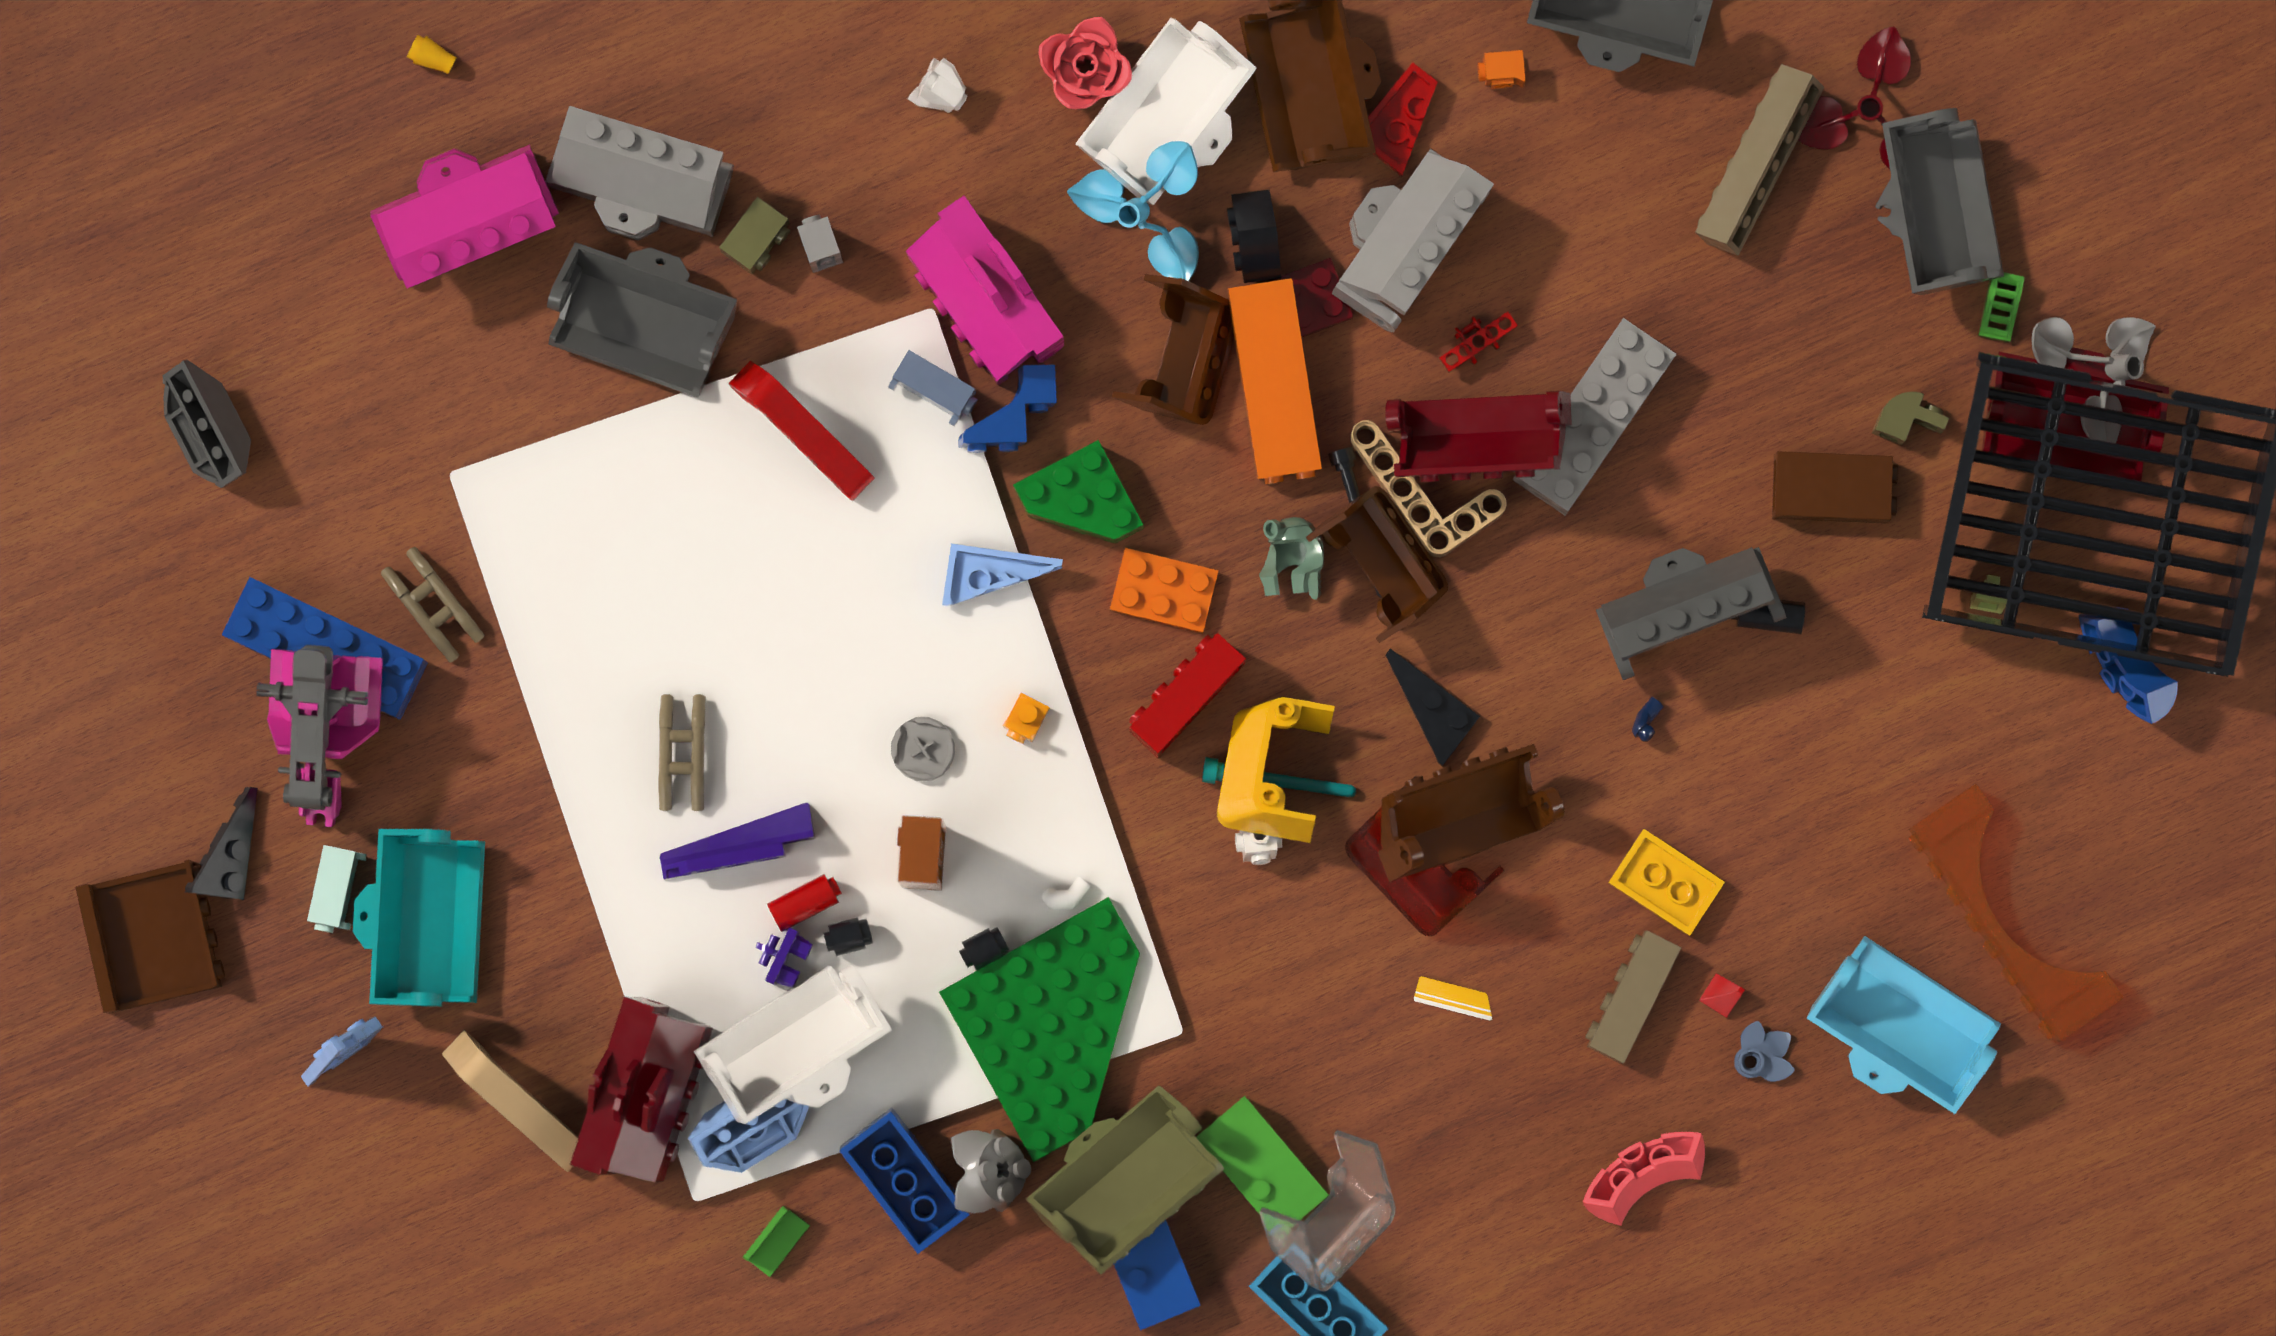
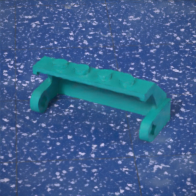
(423, 918)

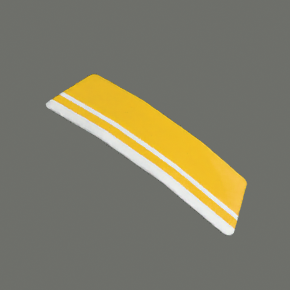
(1453, 998)

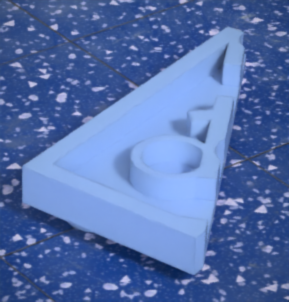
(983, 570)

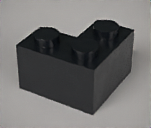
(1255, 233)

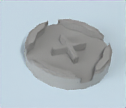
(922, 749)

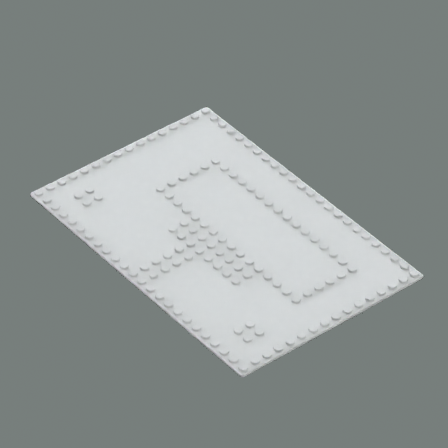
(724, 565)

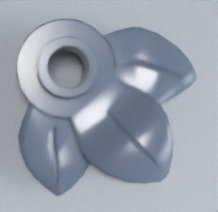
(1766, 1050)

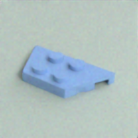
(340, 1048)

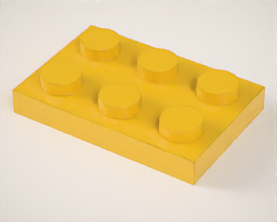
(1666, 882)

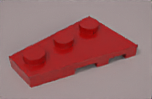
(1400, 117)

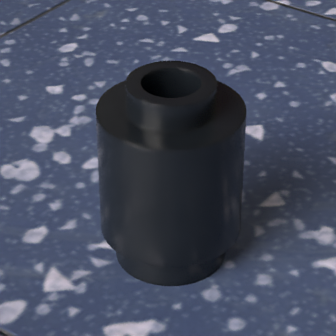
(848, 936)
(983, 948)

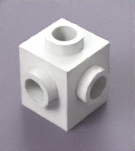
(1257, 847)

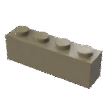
(1633, 997)

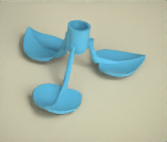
(1176, 170)

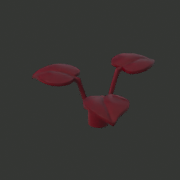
(1880, 58)

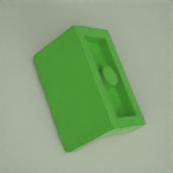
(776, 1241)

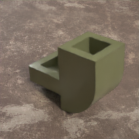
(1902, 411)

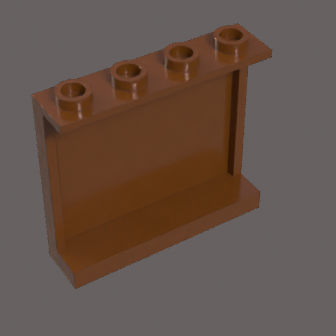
(149, 937)

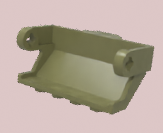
(1125, 1179)

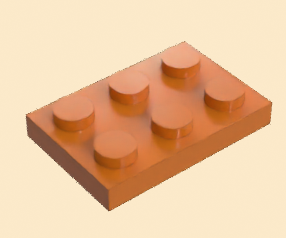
(1164, 590)

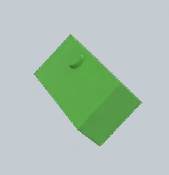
(1261, 1162)

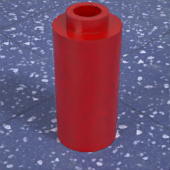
(804, 902)

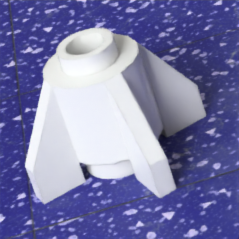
(940, 88)

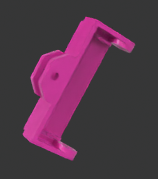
(464, 212)
(982, 292)

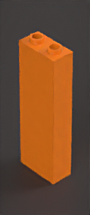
(1274, 380)

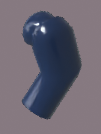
(1644, 717)

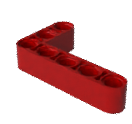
(802, 429)

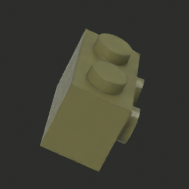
(755, 236)

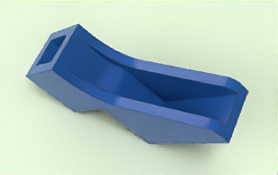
(1008, 425)

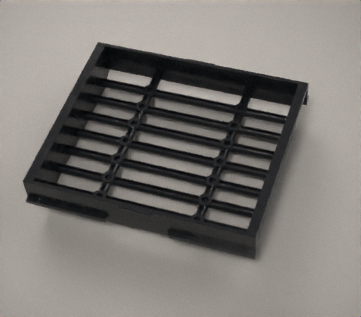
(2248, 541)

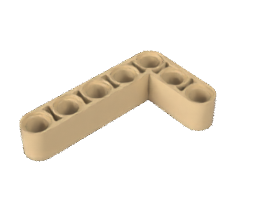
(1417, 497)
(511, 1099)

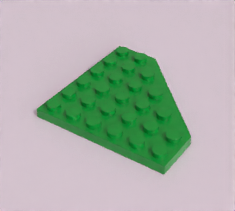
(1049, 1023)

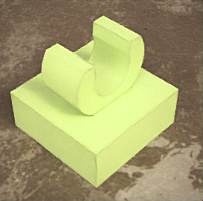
(1988, 603)

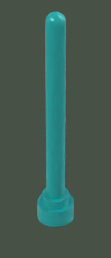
(1214, 771)

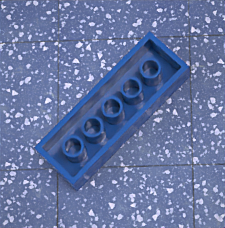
(275, 620)

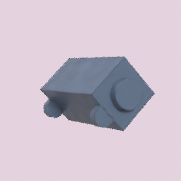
(935, 386)

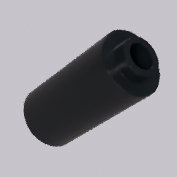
(1762, 619)

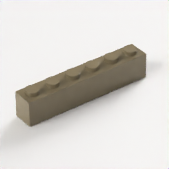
(1759, 159)

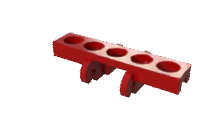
(1484, 333)

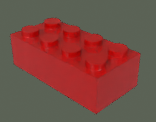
(1187, 695)

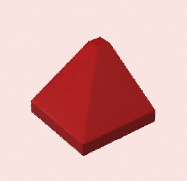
(1721, 995)

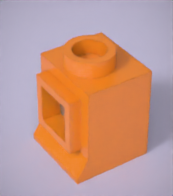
(1502, 69)

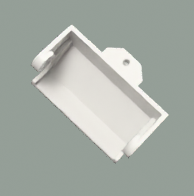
(1173, 96)
(795, 1045)

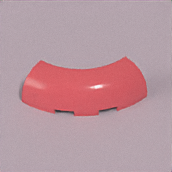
(1642, 1169)

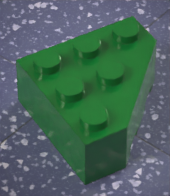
(1081, 496)

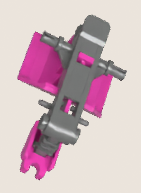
(320, 711)

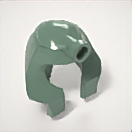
(1291, 548)

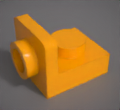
(1025, 719)

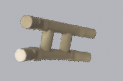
(451, 608)
(696, 766)

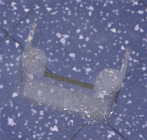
(1343, 1224)

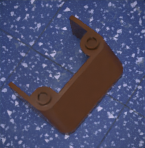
(1192, 356)
(1389, 557)

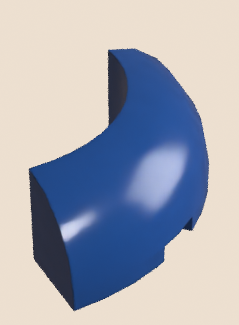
(2139, 682)

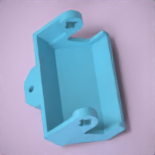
(1905, 1027)

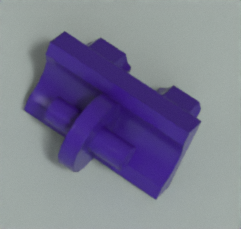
(779, 971)

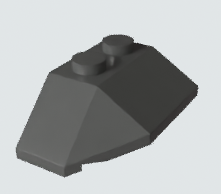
(205, 424)

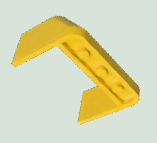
(1246, 800)

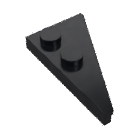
(1440, 714)
(227, 860)

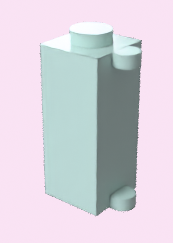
(333, 888)

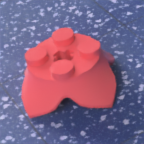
(1090, 41)

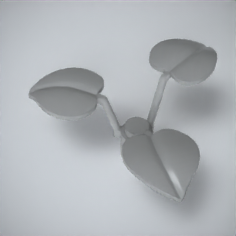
(2129, 344)

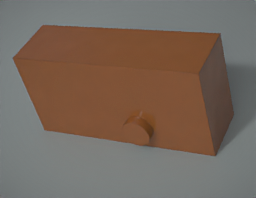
(921, 852)

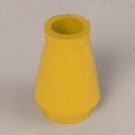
(430, 54)

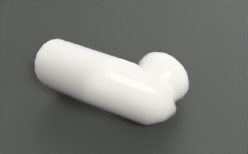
(1065, 898)

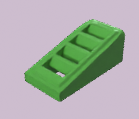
(2015, 295)

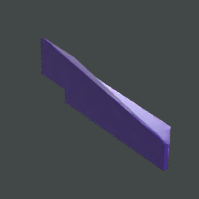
(741, 845)

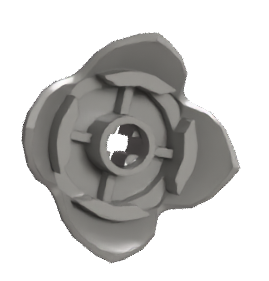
(992, 1170)

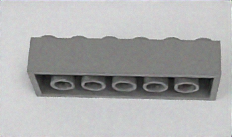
(1601, 412)

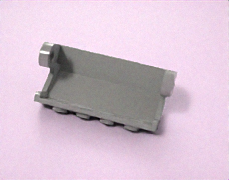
(639, 175)
(1407, 236)

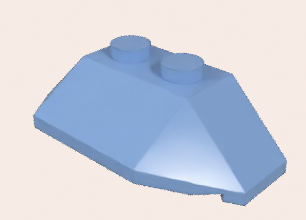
(738, 1146)

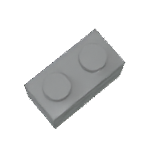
(819, 243)

